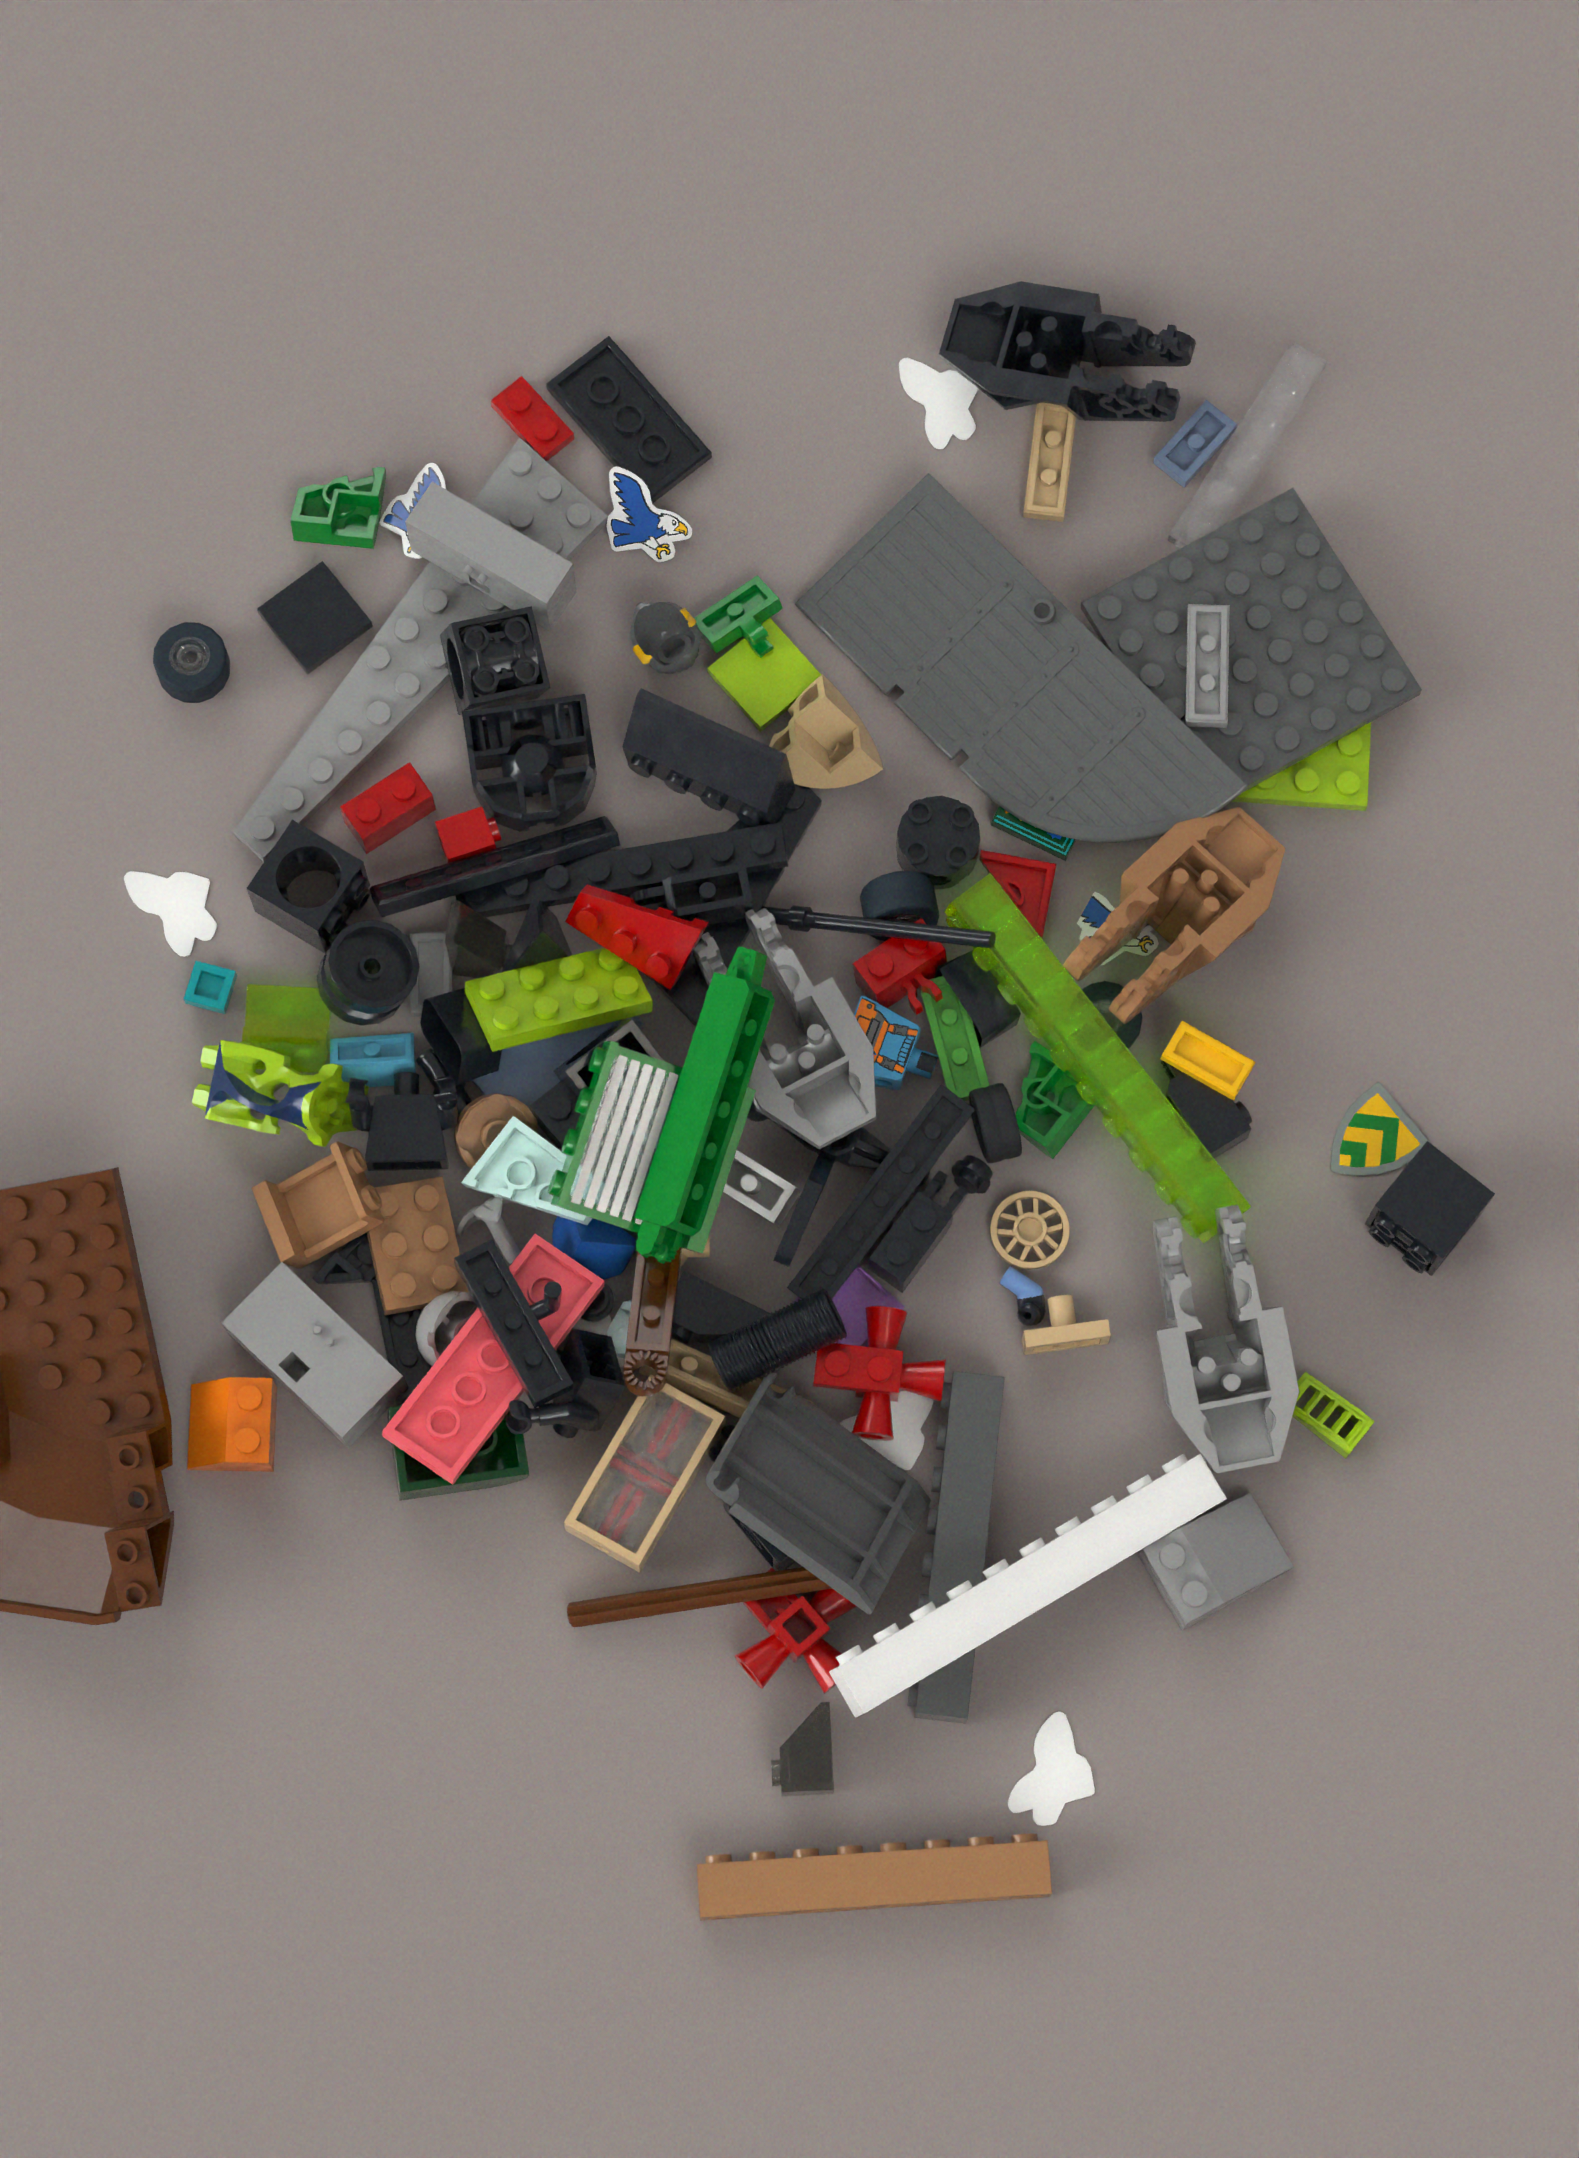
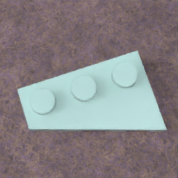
(520, 1170)

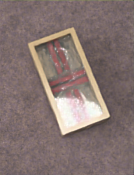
(644, 1475)

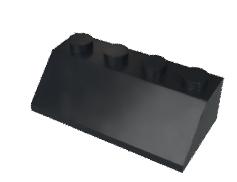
(707, 760)

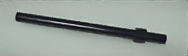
(803, 919)

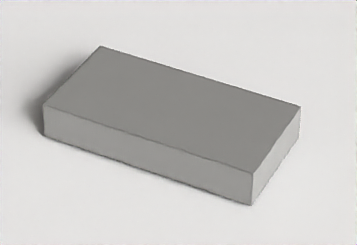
(435, 971)

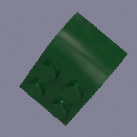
(496, 1464)

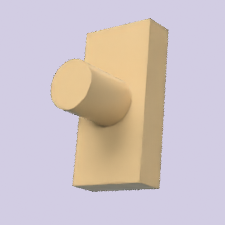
(1064, 1330)

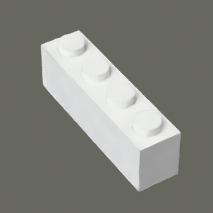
(760, 1189)

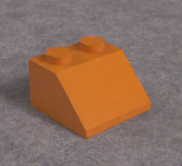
(232, 1425)

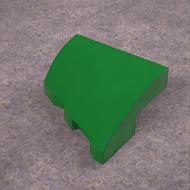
(340, 511)
(1049, 1104)

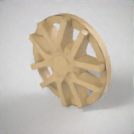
(1029, 1230)

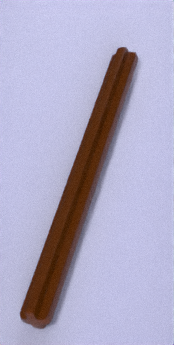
(693, 1596)

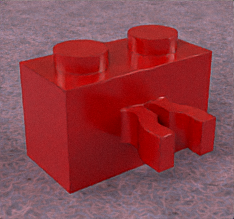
(899, 969)

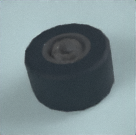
(196, 677)
(900, 897)

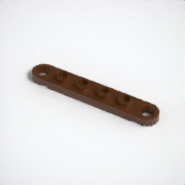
(651, 1322)

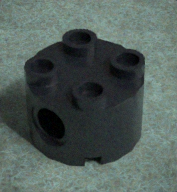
(938, 840)

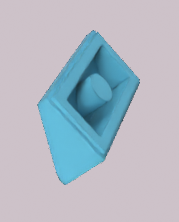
(374, 1057)

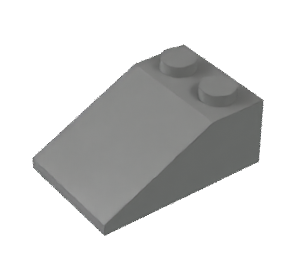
(1215, 1560)

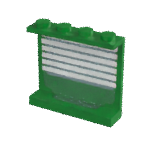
(620, 1134)

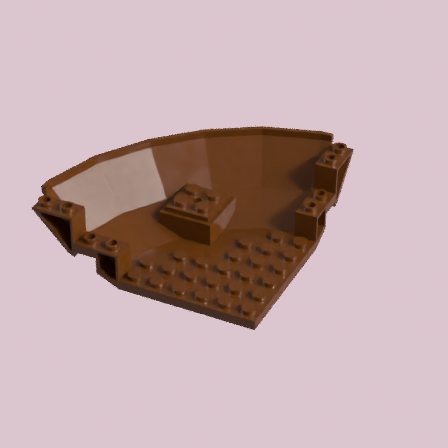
(79, 1408)

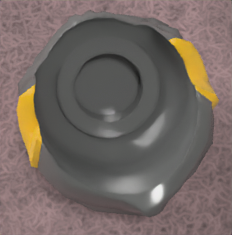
(665, 636)

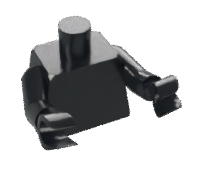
(405, 1126)
(596, 1389)

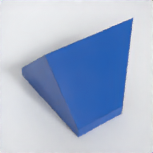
(595, 1246)

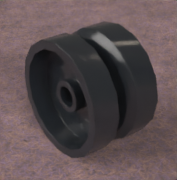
(367, 972)

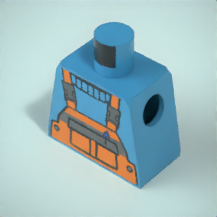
(893, 1045)

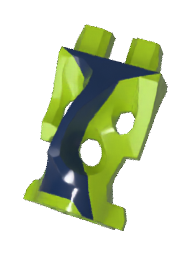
(312, 1103)

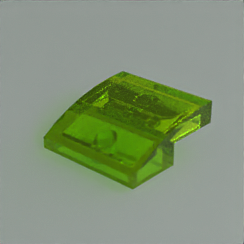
(288, 1022)

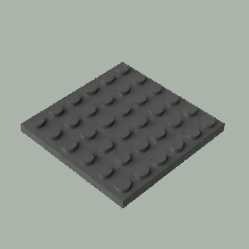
(1300, 638)

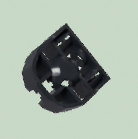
(529, 757)

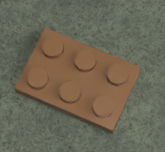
(414, 1245)

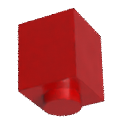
(467, 834)

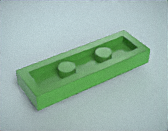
(955, 1042)

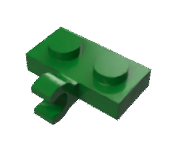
(740, 616)

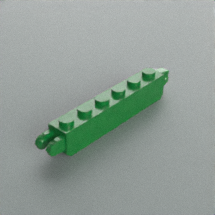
(704, 1106)

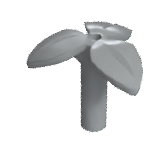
(490, 1213)

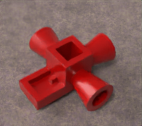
(877, 1372)
(795, 1632)

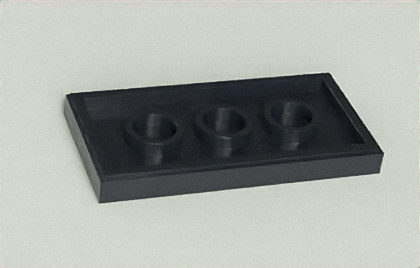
(628, 418)

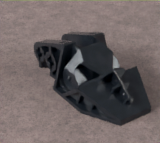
(1028, 344)

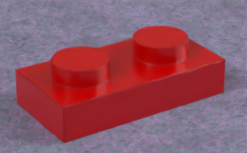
(532, 419)

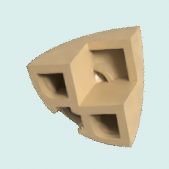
(826, 740)

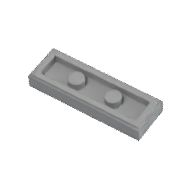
(1207, 666)

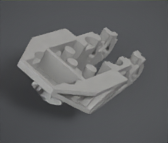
(827, 1078)
(1229, 1389)

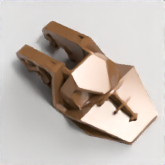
(1194, 888)

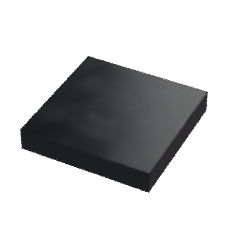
(314, 617)

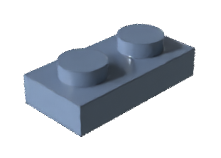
(1195, 443)

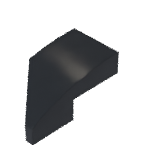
(350, 1265)

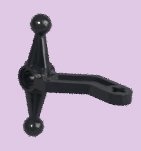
(859, 1151)

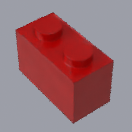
(388, 808)

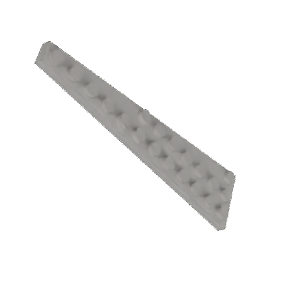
(407, 657)

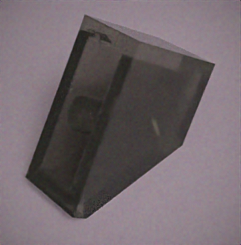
(806, 1757)

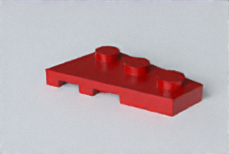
(641, 936)

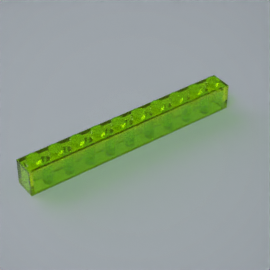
(1096, 1059)

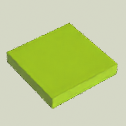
(764, 685)

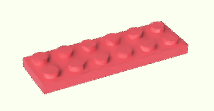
(473, 1381)

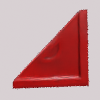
(1025, 882)

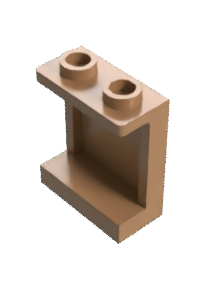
(320, 1207)

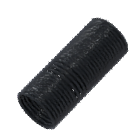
(779, 1335)

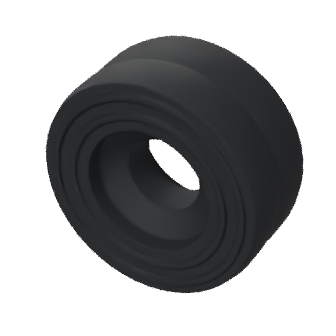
(995, 1123)

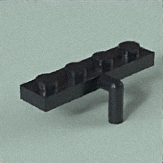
(516, 1322)

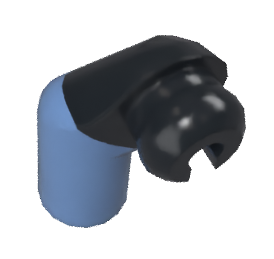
(1029, 1296)

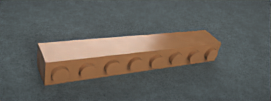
(873, 1879)

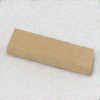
(1049, 463)

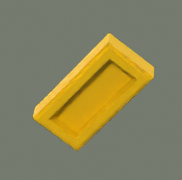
(1207, 1060)

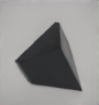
(538, 939)

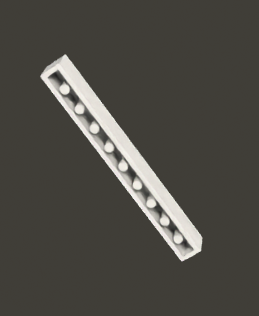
(1026, 1585)

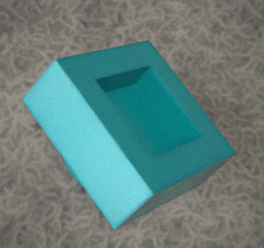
(210, 987)

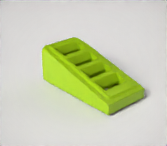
(1348, 1411)

